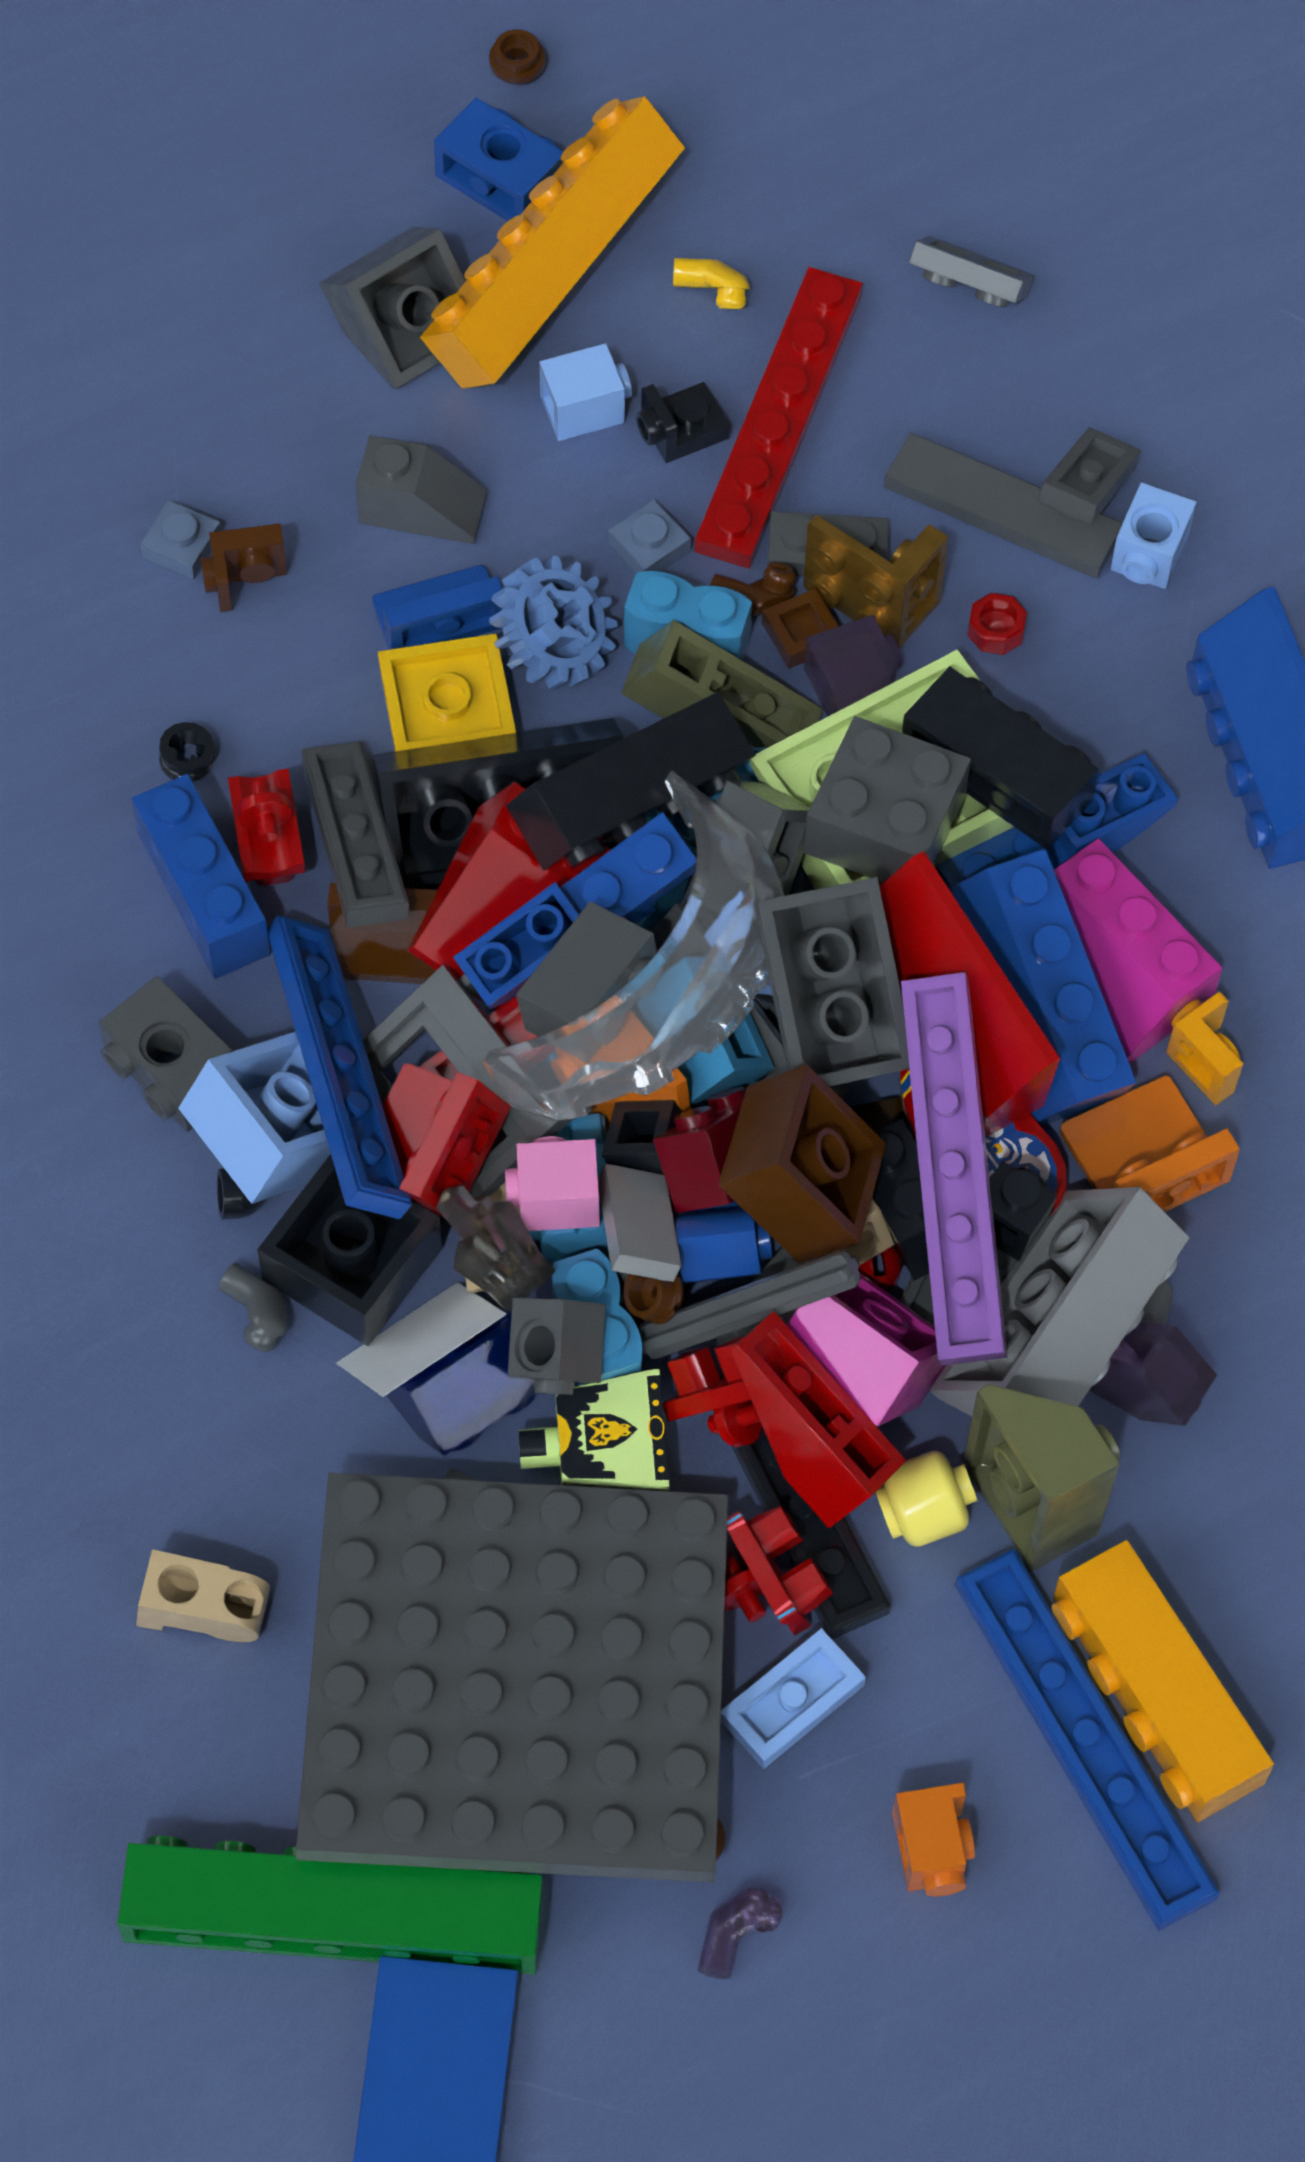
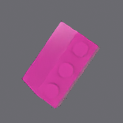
(1135, 948)

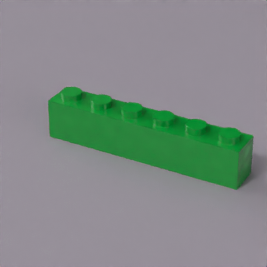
(327, 1909)

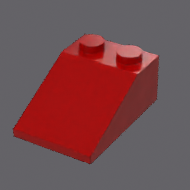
(485, 884)

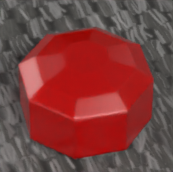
(997, 623)

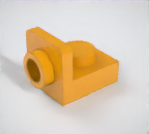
(1200, 1053)

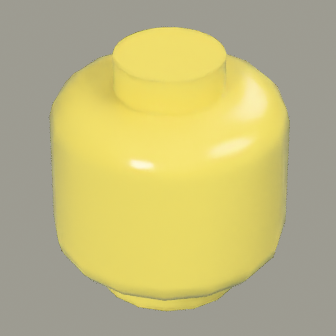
(927, 1499)

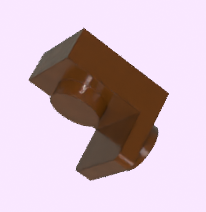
(243, 555)

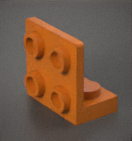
(1150, 1144)

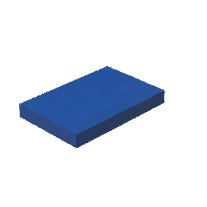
(436, 2062)

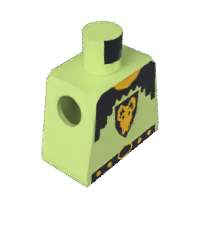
(605, 1435)

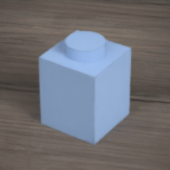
(584, 391)

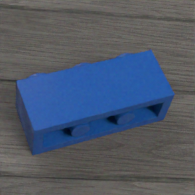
(201, 876)

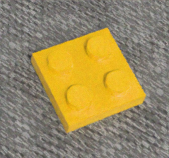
(445, 692)

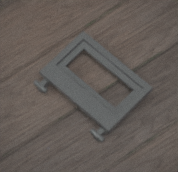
(465, 1036)

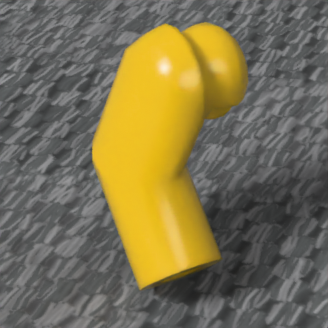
(712, 274)

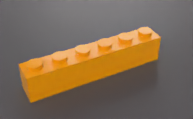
(551, 242)

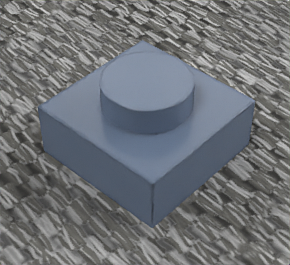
(179, 539)
(649, 539)

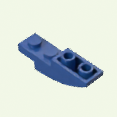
(1122, 807)
(620, 881)

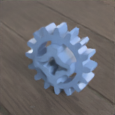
(553, 622)

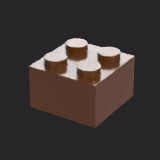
(802, 1164)

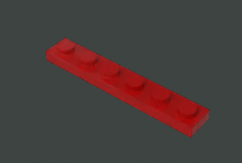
(778, 418)

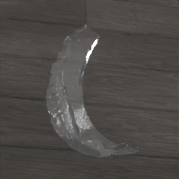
(679, 1002)

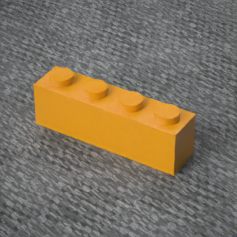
(1161, 1682)

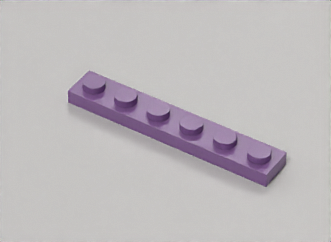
(953, 1170)

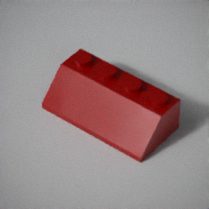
(937, 939)

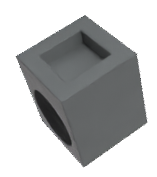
(556, 1343)

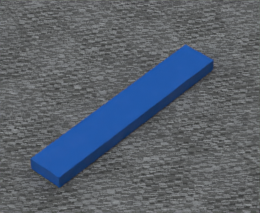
(338, 1068)
(1087, 1740)

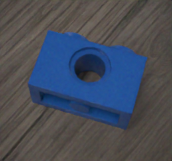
(494, 158)

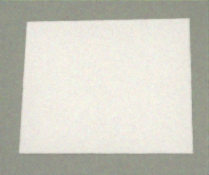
(420, 1339)

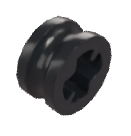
(186, 734)

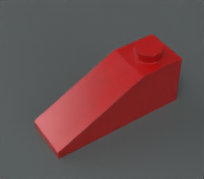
(812, 1424)

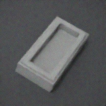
(639, 1223)

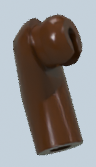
(766, 592)

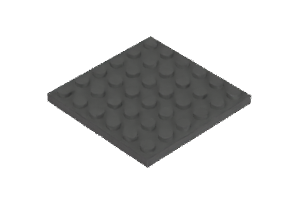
(516, 1679)

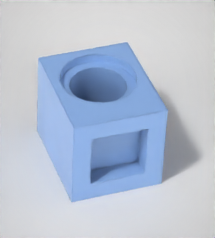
(1159, 517)

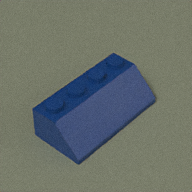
(1256, 712)
(1037, 946)

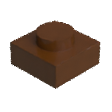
(794, 621)

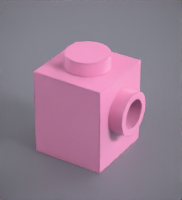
(555, 1184)

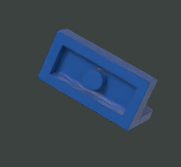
(438, 608)

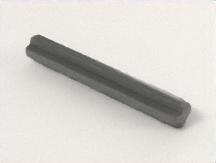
(751, 1304)

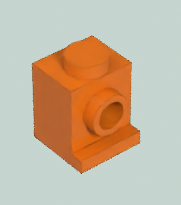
(933, 1839)

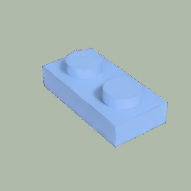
(792, 1698)

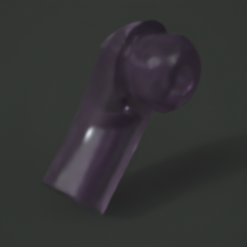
(731, 1922)

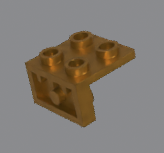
(866, 584)

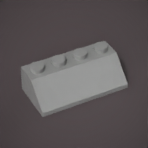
(1074, 1297)

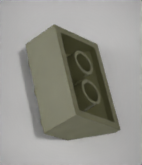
(1040, 1470)

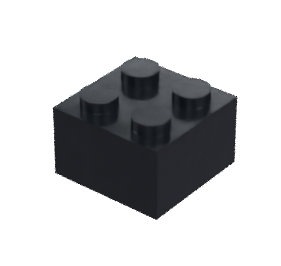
(347, 1260)

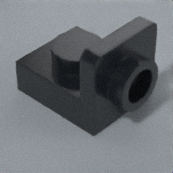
(681, 421)

